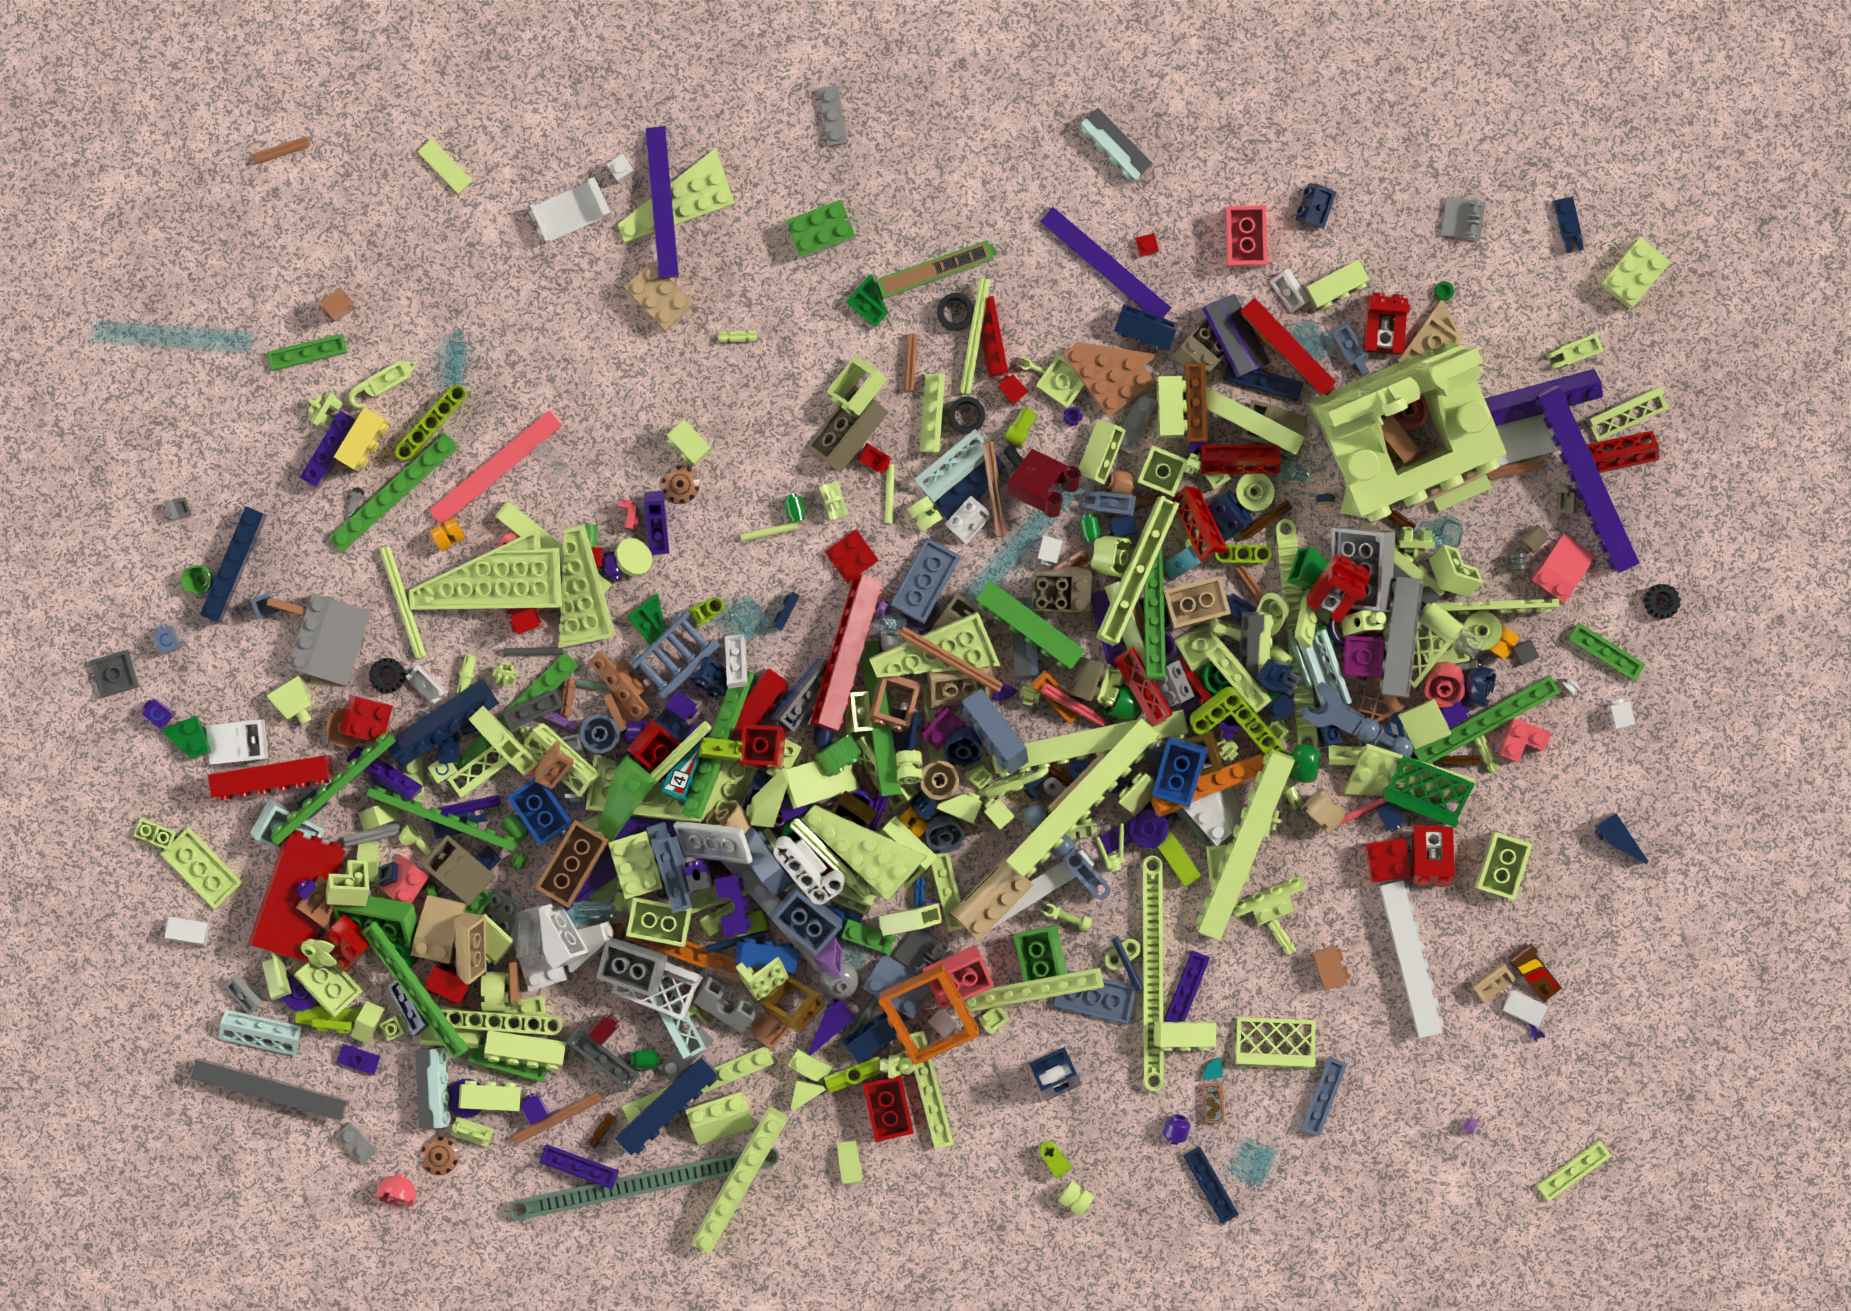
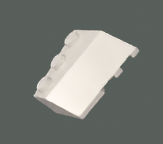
(1216, 815)

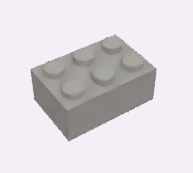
(631, 967)

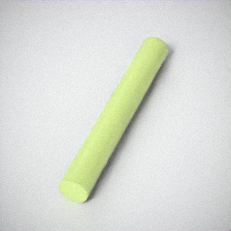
(889, 494)
(769, 531)

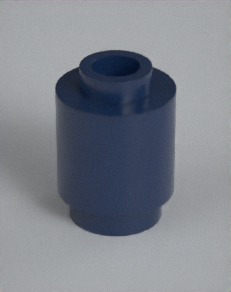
(822, 738)

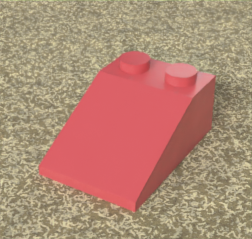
(1562, 568)

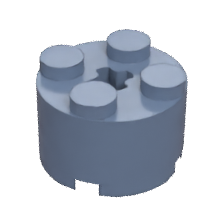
(590, 729)

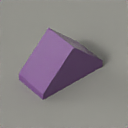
(830, 959)

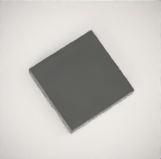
(114, 673)

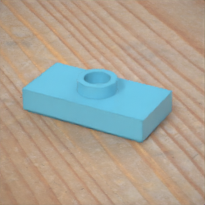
(1181, 563)

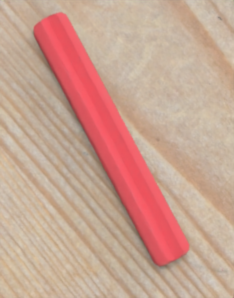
(1073, 705)

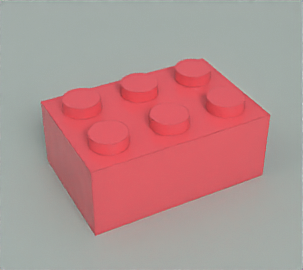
(1246, 236)
(967, 973)

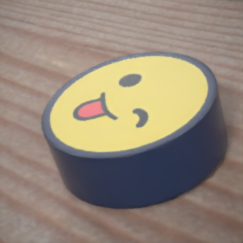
(1325, 499)

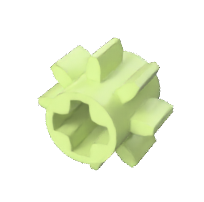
(504, 674)
(1030, 695)
(1227, 749)

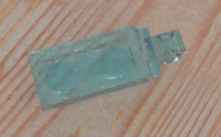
(455, 360)
(1291, 470)

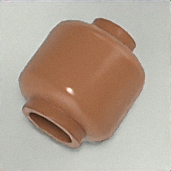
(1121, 482)

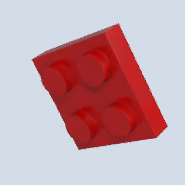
(851, 556)

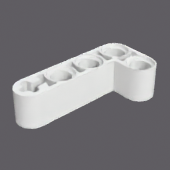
(787, 852)

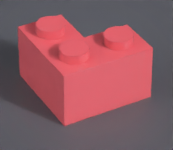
(1518, 736)

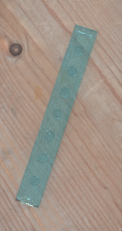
(174, 335)
(1019, 546)

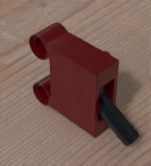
(1038, 478)

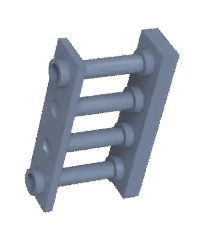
(679, 674)
(669, 867)

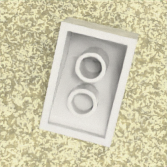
(559, 936)

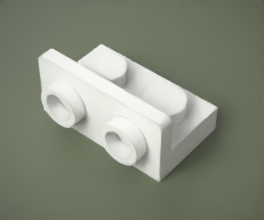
(968, 519)

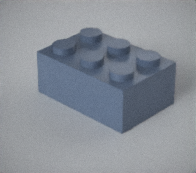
(765, 864)
(806, 921)

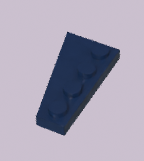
(972, 485)

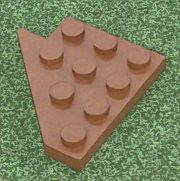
(1110, 373)

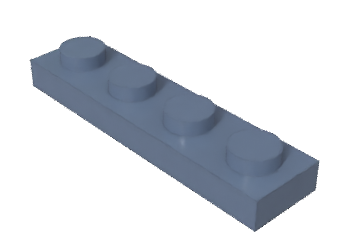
(1323, 1096)

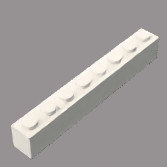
(1410, 958)

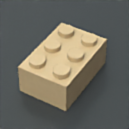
(659, 297)

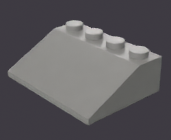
(1376, 553)
(329, 639)

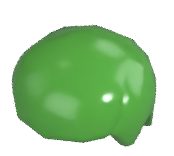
(197, 579)

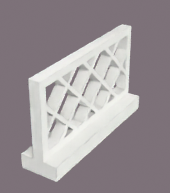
(675, 973)

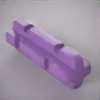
(561, 721)

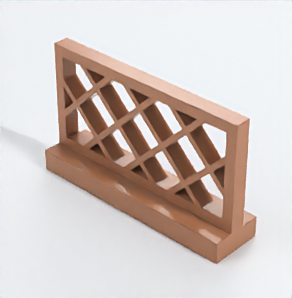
(1391, 701)

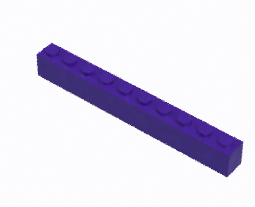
(1587, 479)

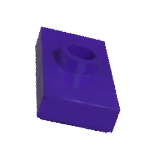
(1111, 839)
(358, 1059)

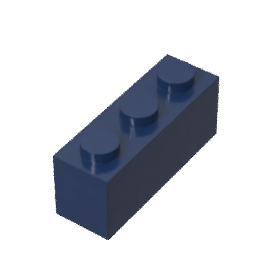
(1146, 327)
(870, 1038)

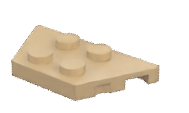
(1435, 331)

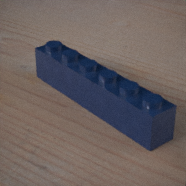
(233, 564)
(441, 723)
(666, 1105)

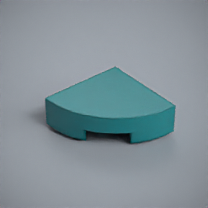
(1214, 1069)

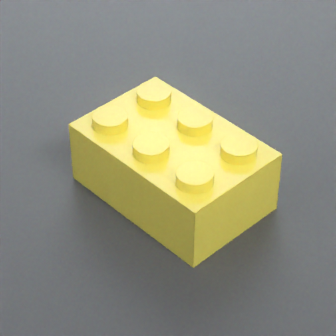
(362, 439)

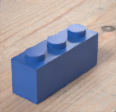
(759, 955)

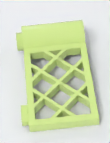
(1444, 626)

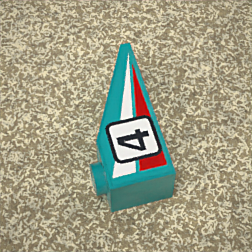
(682, 776)

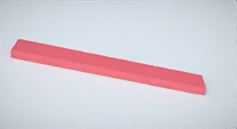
(495, 468)

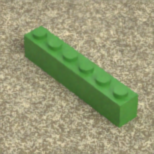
(1030, 625)

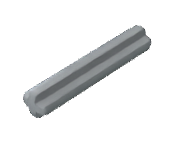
(371, 835)

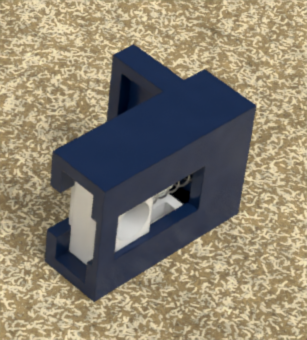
(1055, 1074)

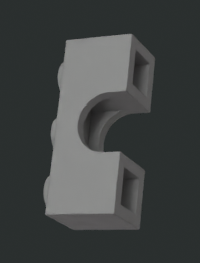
(737, 1014)

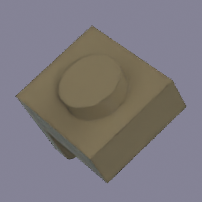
(1566, 500)

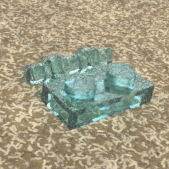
(594, 911)
(1260, 1164)

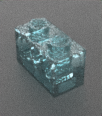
(1316, 335)
(755, 613)

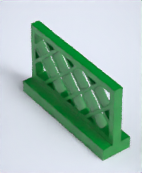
(1418, 804)

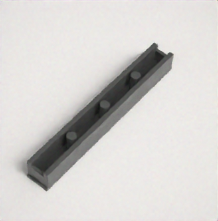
(269, 1089)

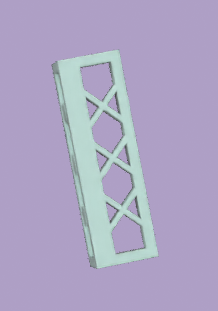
(955, 468)
(1321, 670)
(673, 1027)
(260, 1029)

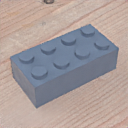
(995, 732)

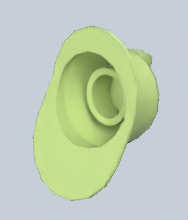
(1275, 606)

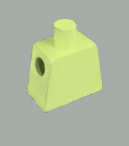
(293, 700)

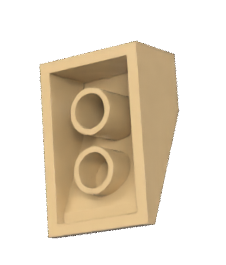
(1196, 603)
(436, 931)

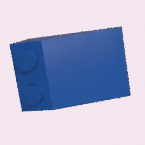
(1180, 771)

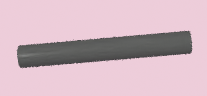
(533, 651)

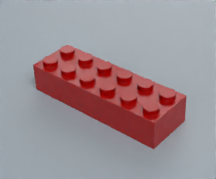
(270, 776)

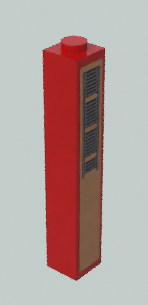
(1288, 347)

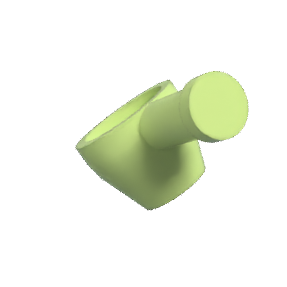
(407, 838)

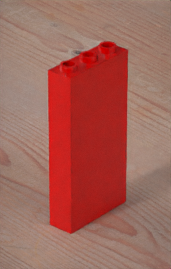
(279, 923)

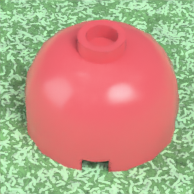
(396, 1190)

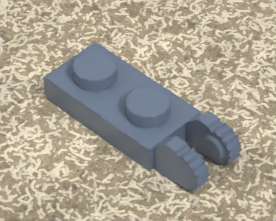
(1110, 503)

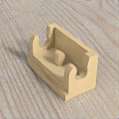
(1493, 982)

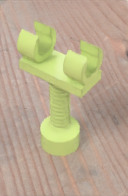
(1055, 911)

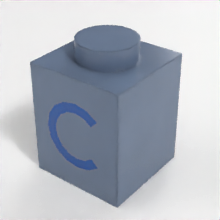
(166, 639)

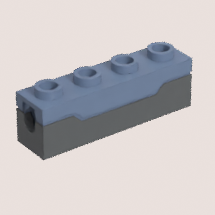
(1024, 654)

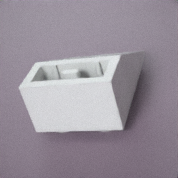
(237, 741)

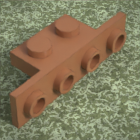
(623, 683)

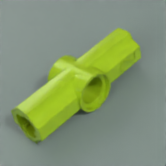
(841, 1078)

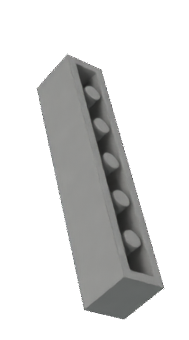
(1402, 637)

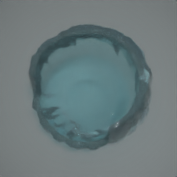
(1447, 531)

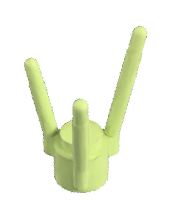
(1111, 861)

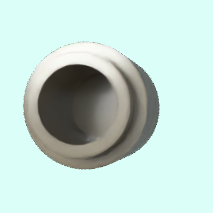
(1533, 539)

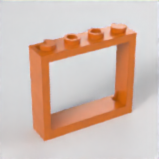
(918, 1056)

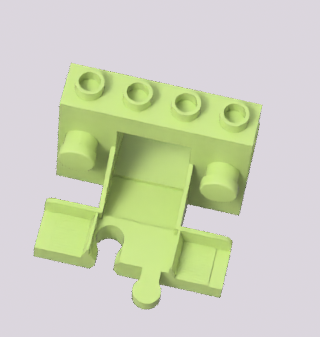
(1456, 404)

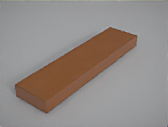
(1196, 402)

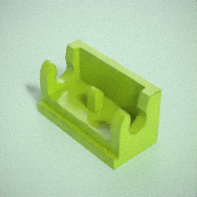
(720, 749)

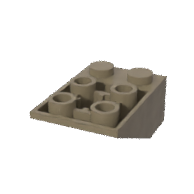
(1201, 347)
(1281, 416)
(1062, 590)
(957, 609)
(1086, 679)
(458, 869)

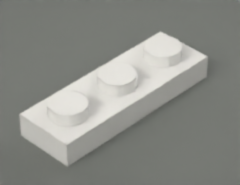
(736, 661)

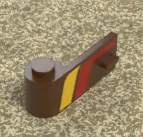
(1534, 971)

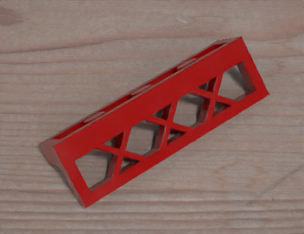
(993, 342)
(1240, 455)
(1624, 457)
(1202, 519)
(1141, 689)

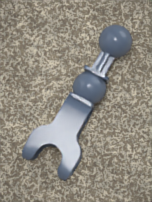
(1351, 721)
(1089, 877)

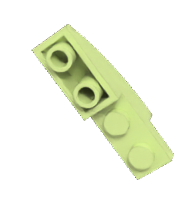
(503, 741)

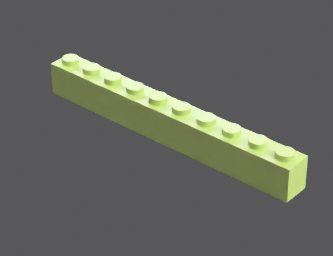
(1091, 741)
(1082, 798)
(1245, 844)

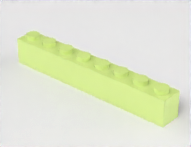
(739, 1180)

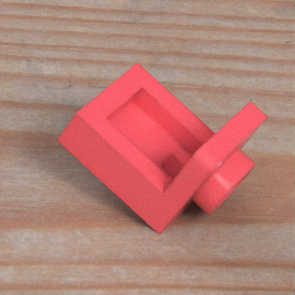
(632, 516)

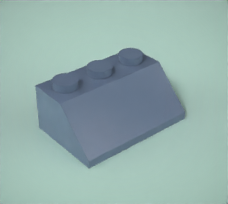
(890, 973)

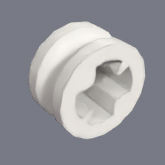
(1571, 686)

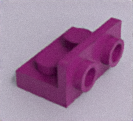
(942, 726)

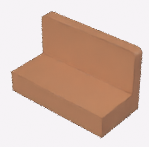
(618, 710)
(552, 766)
(769, 1029)

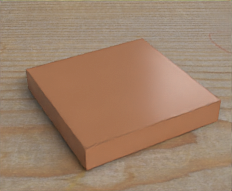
(514, 985)

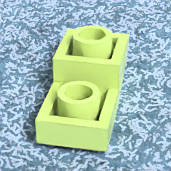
(155, 833)
(394, 1027)
(849, 1162)

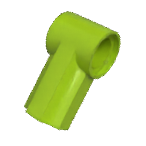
(1019, 430)

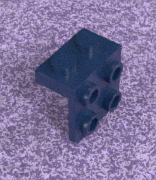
(1229, 515)
(907, 739)

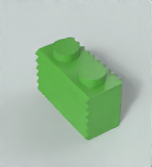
(838, 754)

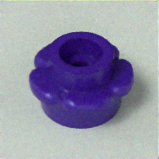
(1072, 421)

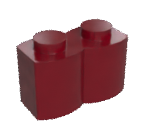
(604, 1028)

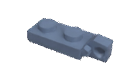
(1351, 348)

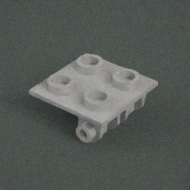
(1463, 218)

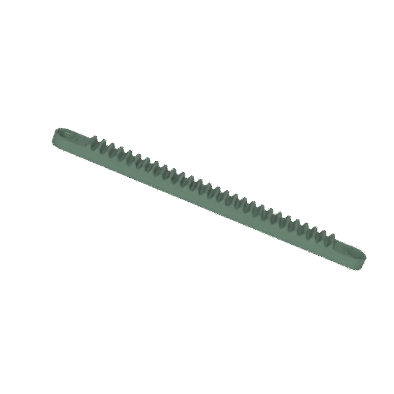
(631, 1185)

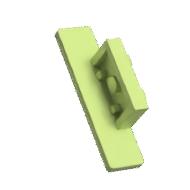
(1271, 902)

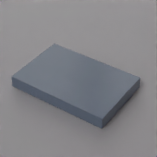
(682, 861)

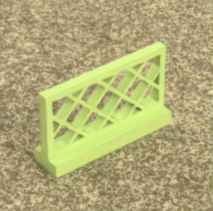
(1279, 1059)

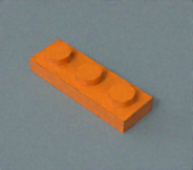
(1065, 712)

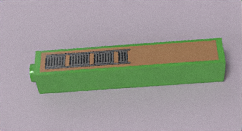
(936, 269)

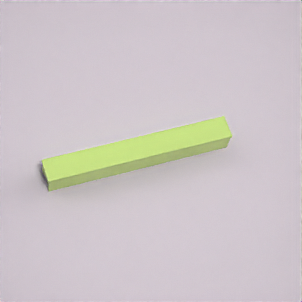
(1137, 571)

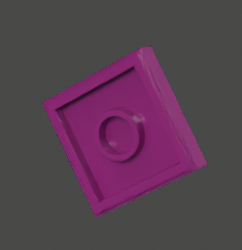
(1363, 656)

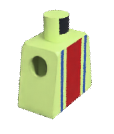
(1370, 623)

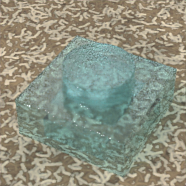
(893, 622)

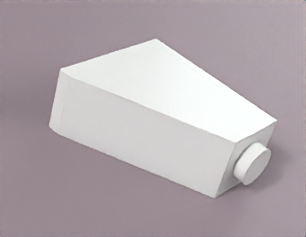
(594, 939)

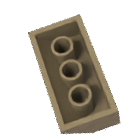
(846, 433)

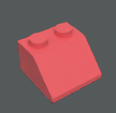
(409, 881)

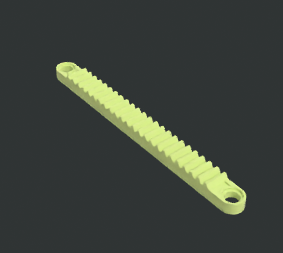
(1302, 696)
(1152, 969)

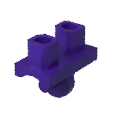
(1227, 726)

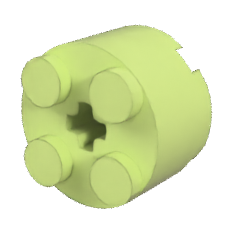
(1111, 555)
(495, 991)

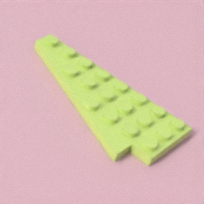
(506, 577)

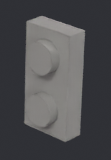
(243, 994)
(356, 1143)

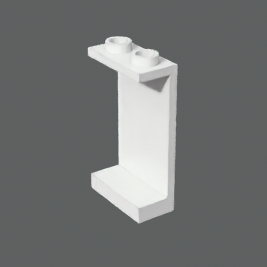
(570, 211)
(1525, 439)

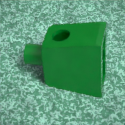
(1307, 568)

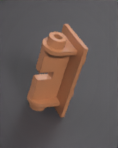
(1078, 559)

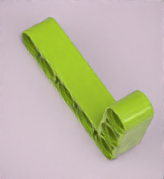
(1245, 720)

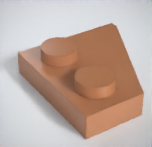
(316, 905)

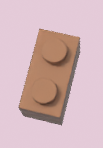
(337, 305)
(1330, 967)

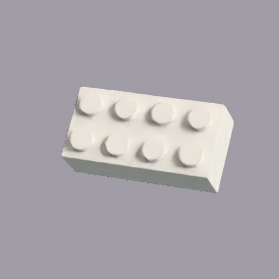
(536, 971)

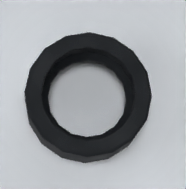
(955, 326)
(966, 400)

